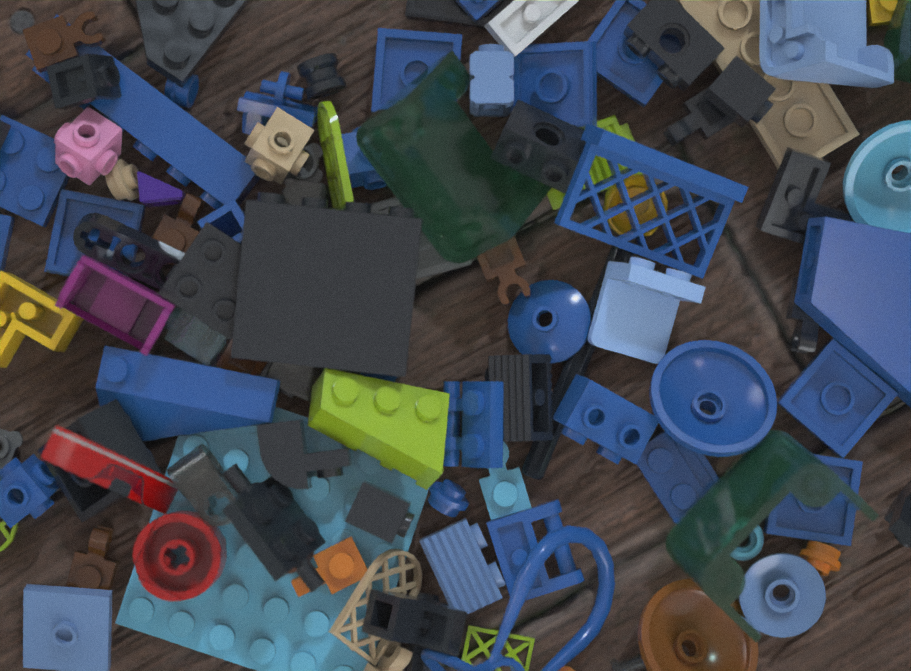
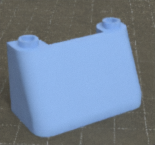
(821, 43)

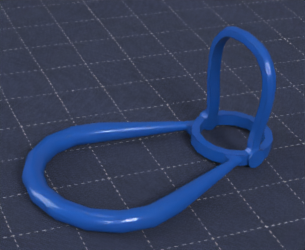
(521, 589)

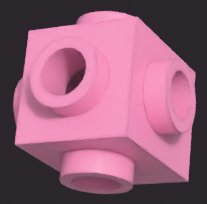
(88, 146)

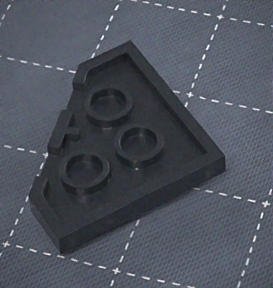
(183, 32)

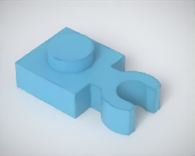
(504, 490)

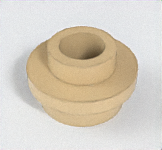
(123, 181)

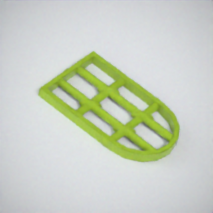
(333, 155)

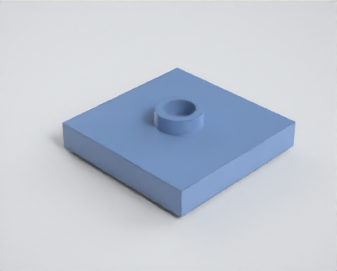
(66, 628)

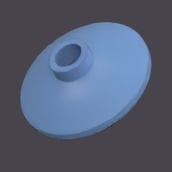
(788, 614)

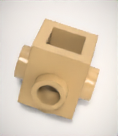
(278, 146)

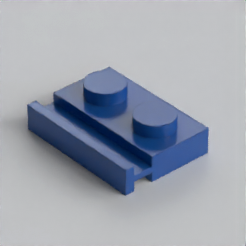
(675, 474)

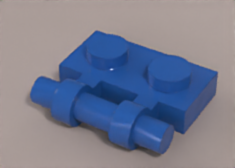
(481, 424)

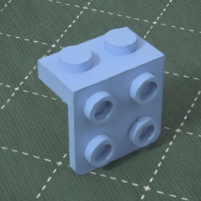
(639, 308)

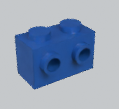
(606, 419)

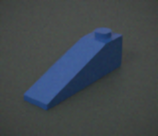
(182, 397)

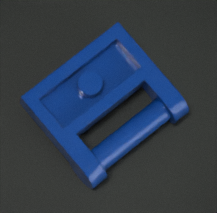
(515, 538)

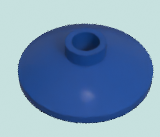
(569, 324)

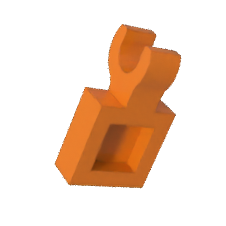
(338, 566)

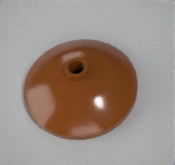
(688, 617)

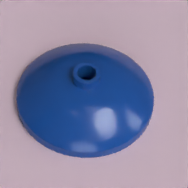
(725, 384)

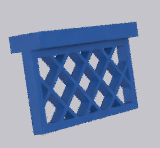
(662, 167)

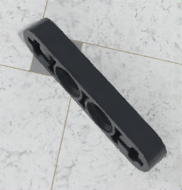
(155, 251)

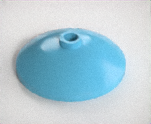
(871, 189)

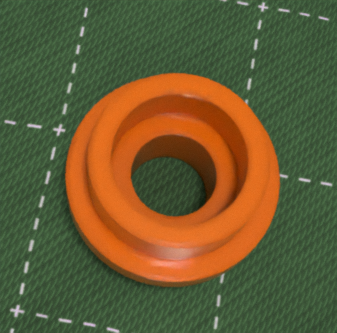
(822, 557)

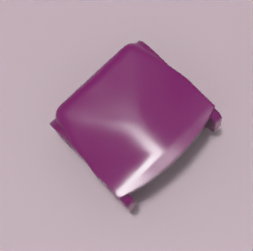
(115, 303)

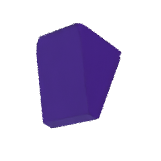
(157, 193)

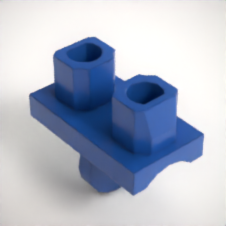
(261, 107)

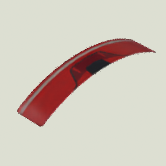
(109, 469)

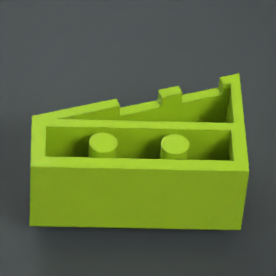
(385, 420)

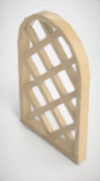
(366, 583)

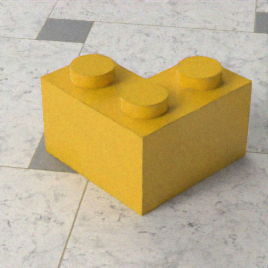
(31, 313)

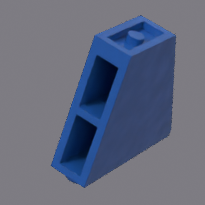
(859, 292)

